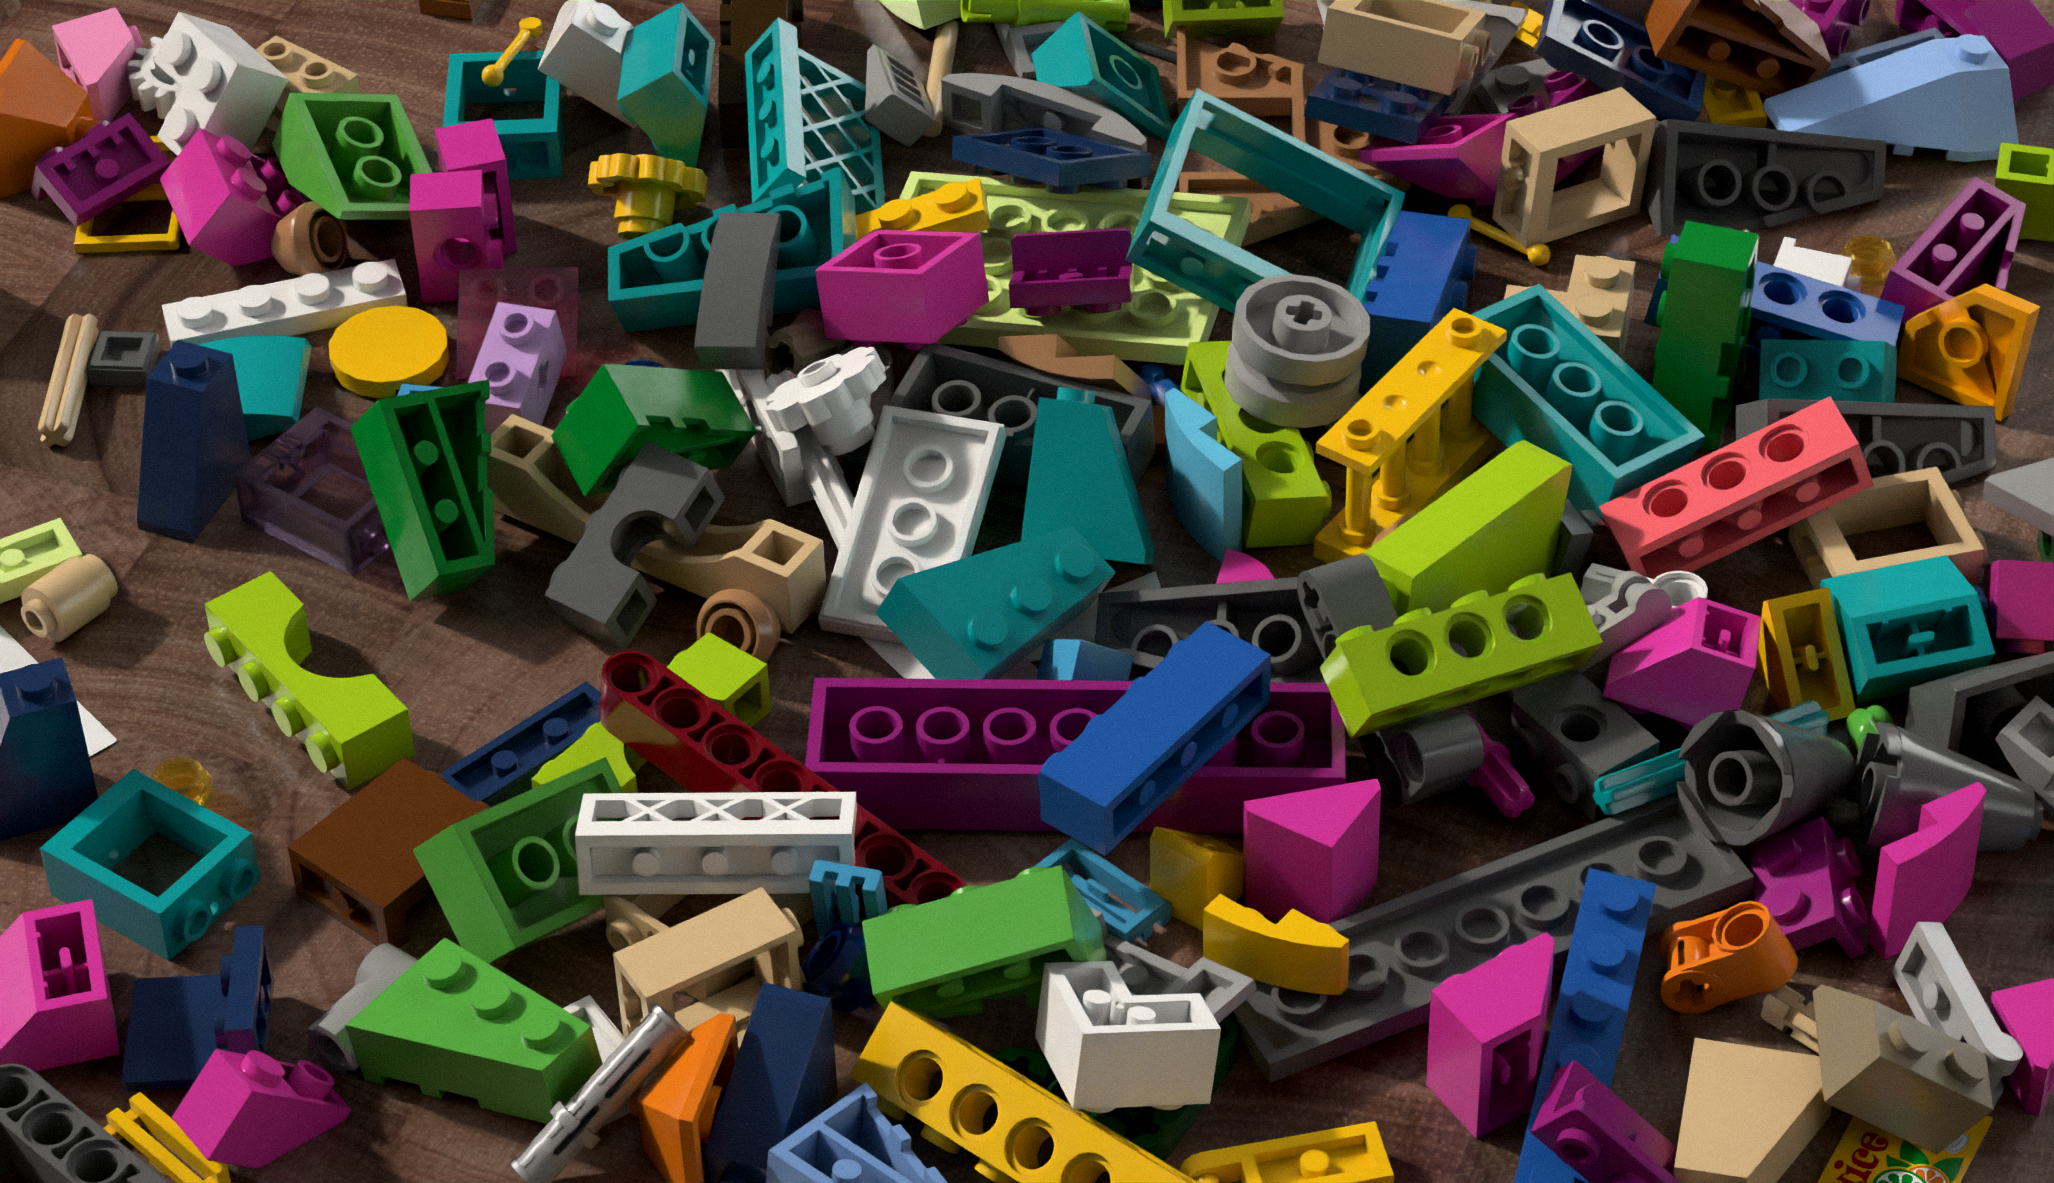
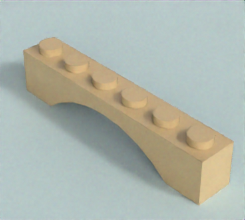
(762, 558)

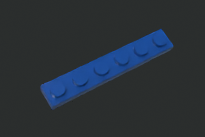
(1591, 1001)

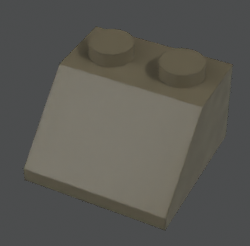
(1898, 1070)

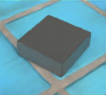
(123, 358)

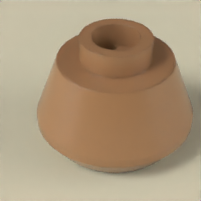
(309, 241)
(741, 621)

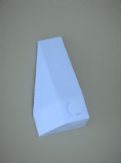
(1926, 96)

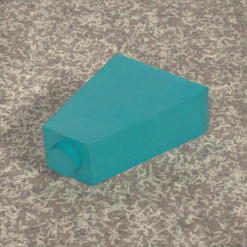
(1084, 479)

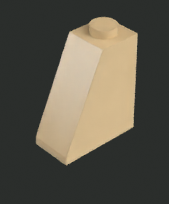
(1747, 1113)

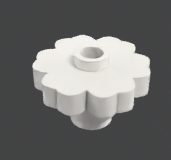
(831, 400)

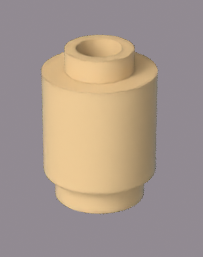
(68, 597)

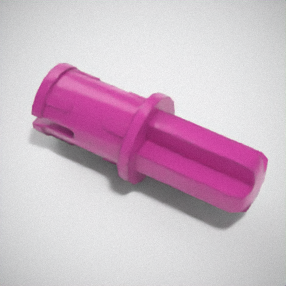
(1499, 777)

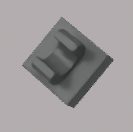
(1574, 540)

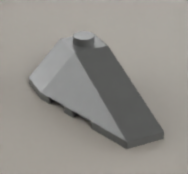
(1256, 611)

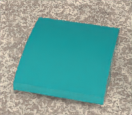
(269, 379)

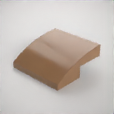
(1056, 357)

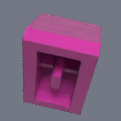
(2028, 1017)

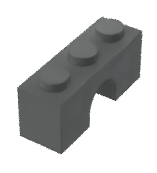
(653, 501)

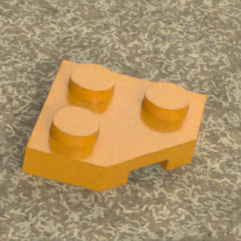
(1970, 348)

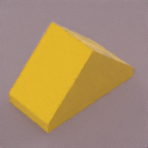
(1803, 653)
(1193, 871)

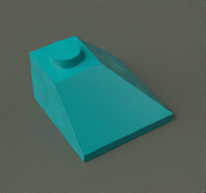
(1106, 70)

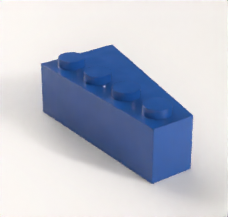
(1415, 287)

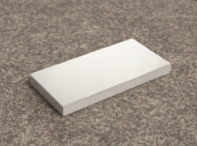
(911, 511)

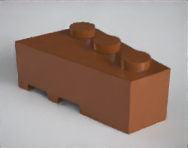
(1744, 42)

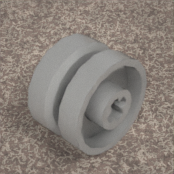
(1296, 351)

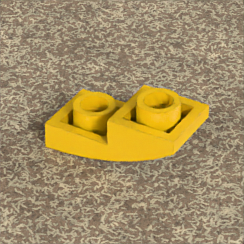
(1287, 954)

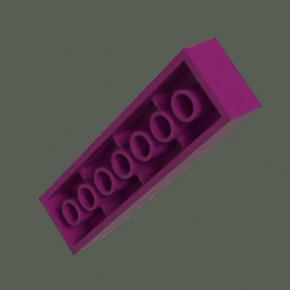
(975, 749)

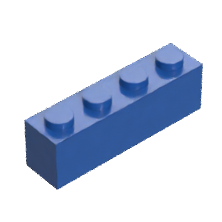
(1154, 737)

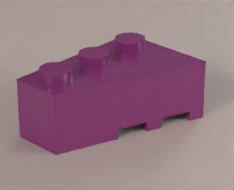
(1958, 251)

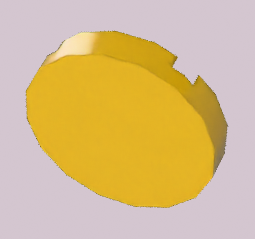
(388, 348)

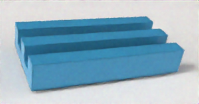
(1108, 878)
(824, 896)

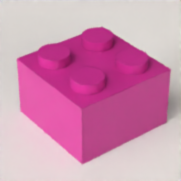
(902, 287)

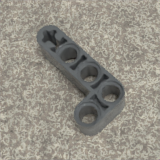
(1411, 757)
(55, 1140)

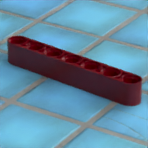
(719, 753)

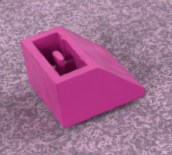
(228, 198)
(1687, 664)
(55, 989)
(1491, 1036)

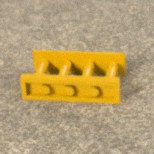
(1404, 402)

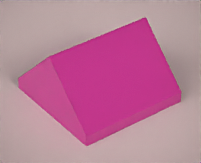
(1312, 851)

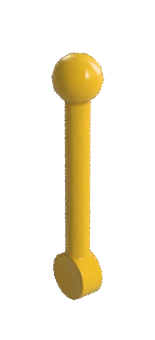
(529, 28)
(1537, 254)

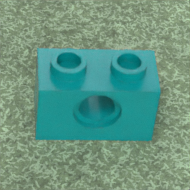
(1828, 369)

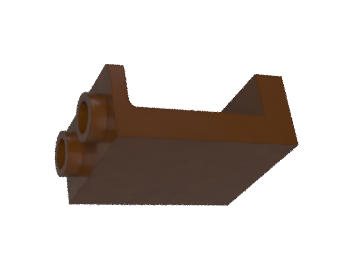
(362, 855)

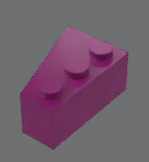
(2011, 27)

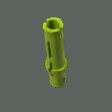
(1020, 13)

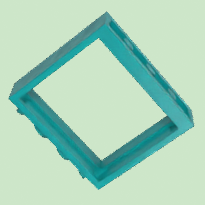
(1275, 160)

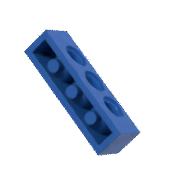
(1806, 309)

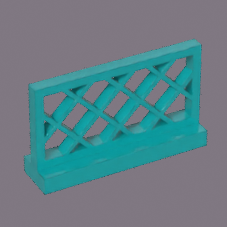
(781, 128)

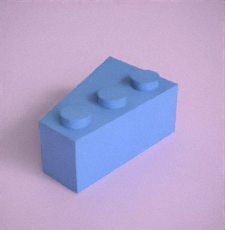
(849, 1146)

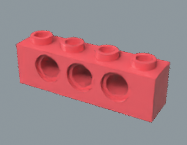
(1739, 493)

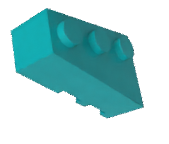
(995, 606)

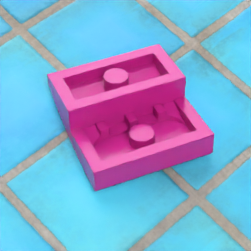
(1927, 871)

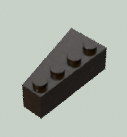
(740, 27)

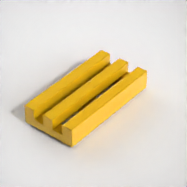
(167, 1131)

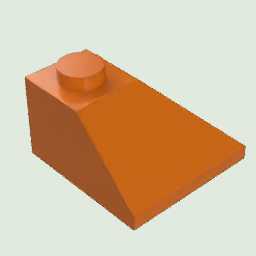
(37, 113)
(684, 1097)

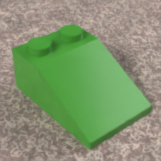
(350, 153)
(513, 867)

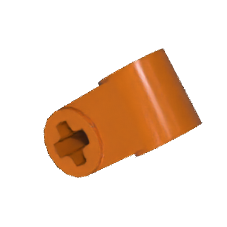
(1728, 954)

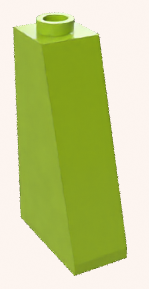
(1479, 533)

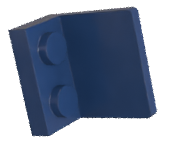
(185, 1018)

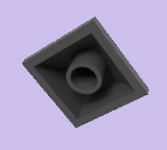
(1975, 705)

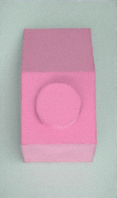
(96, 57)

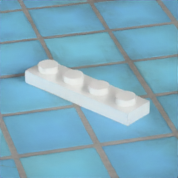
(286, 306)

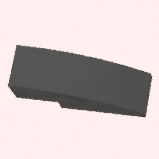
(738, 291)

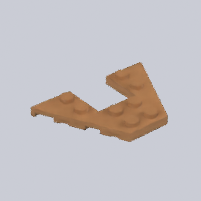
(1262, 88)

